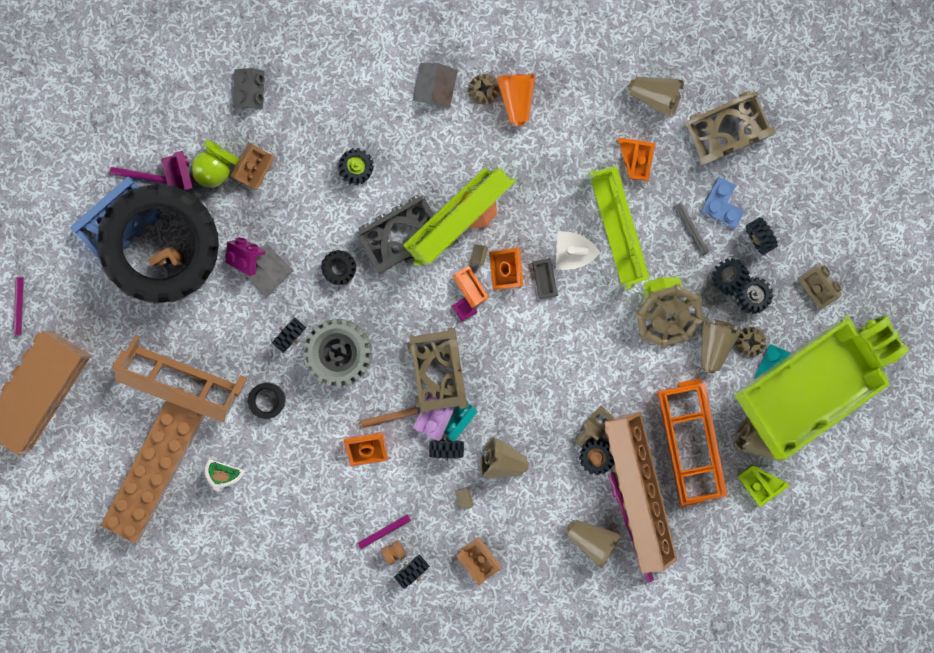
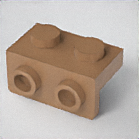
(252, 166)
(478, 561)

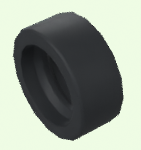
(252, 403)

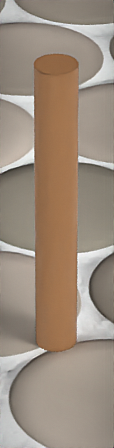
(389, 417)

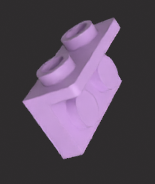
(434, 421)

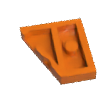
(637, 158)

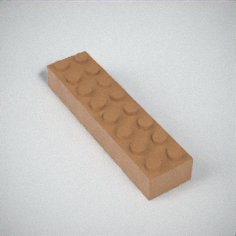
(152, 471)
(640, 492)

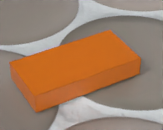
(470, 286)

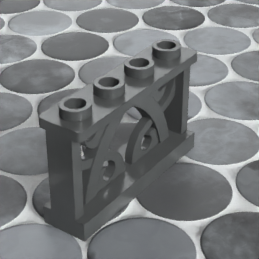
(391, 259)

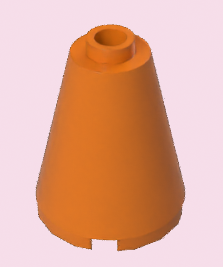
(517, 96)

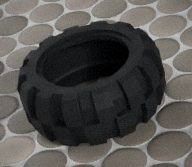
(125, 276)

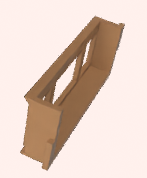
(172, 394)

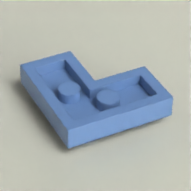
(718, 206)

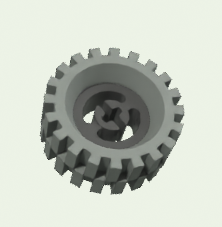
(348, 333)

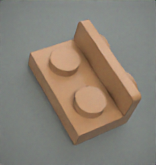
(166, 257)

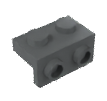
(248, 88)

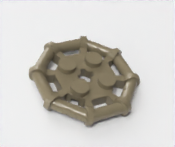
(674, 324)

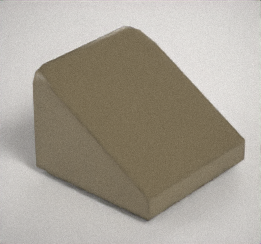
(478, 255)
(464, 498)

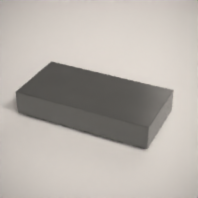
(544, 278)

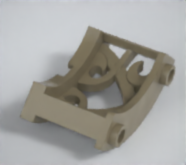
(758, 131)
(448, 347)

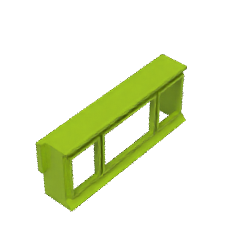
(454, 224)
(616, 227)

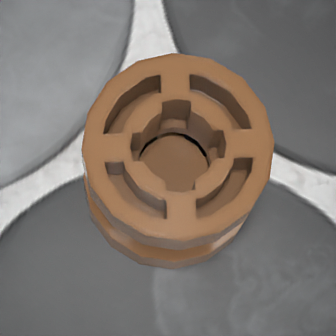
(394, 552)

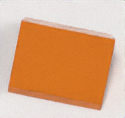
(506, 268)
(366, 448)

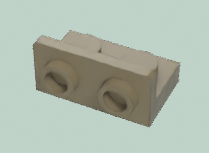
(820, 285)

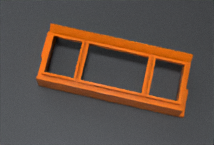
(706, 416)

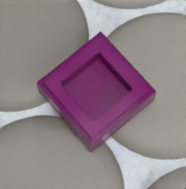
(464, 309)

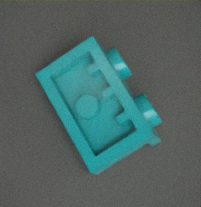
(459, 420)

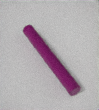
(138, 175)
(18, 305)
(384, 531)

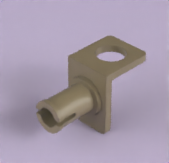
(592, 427)

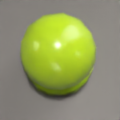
(212, 166)

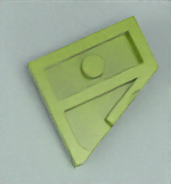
(761, 484)

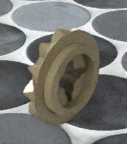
(479, 97)
(743, 347)

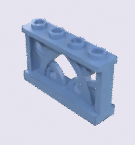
(89, 219)

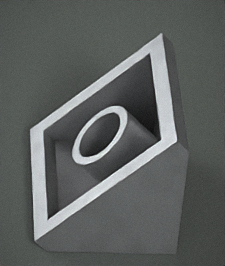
(435, 84)
(270, 271)

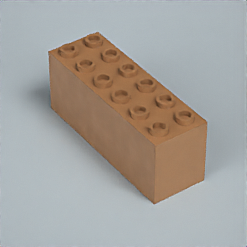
(38, 389)

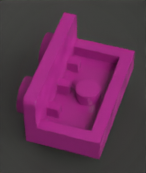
(176, 171)
(243, 255)

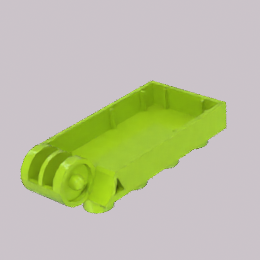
(820, 383)

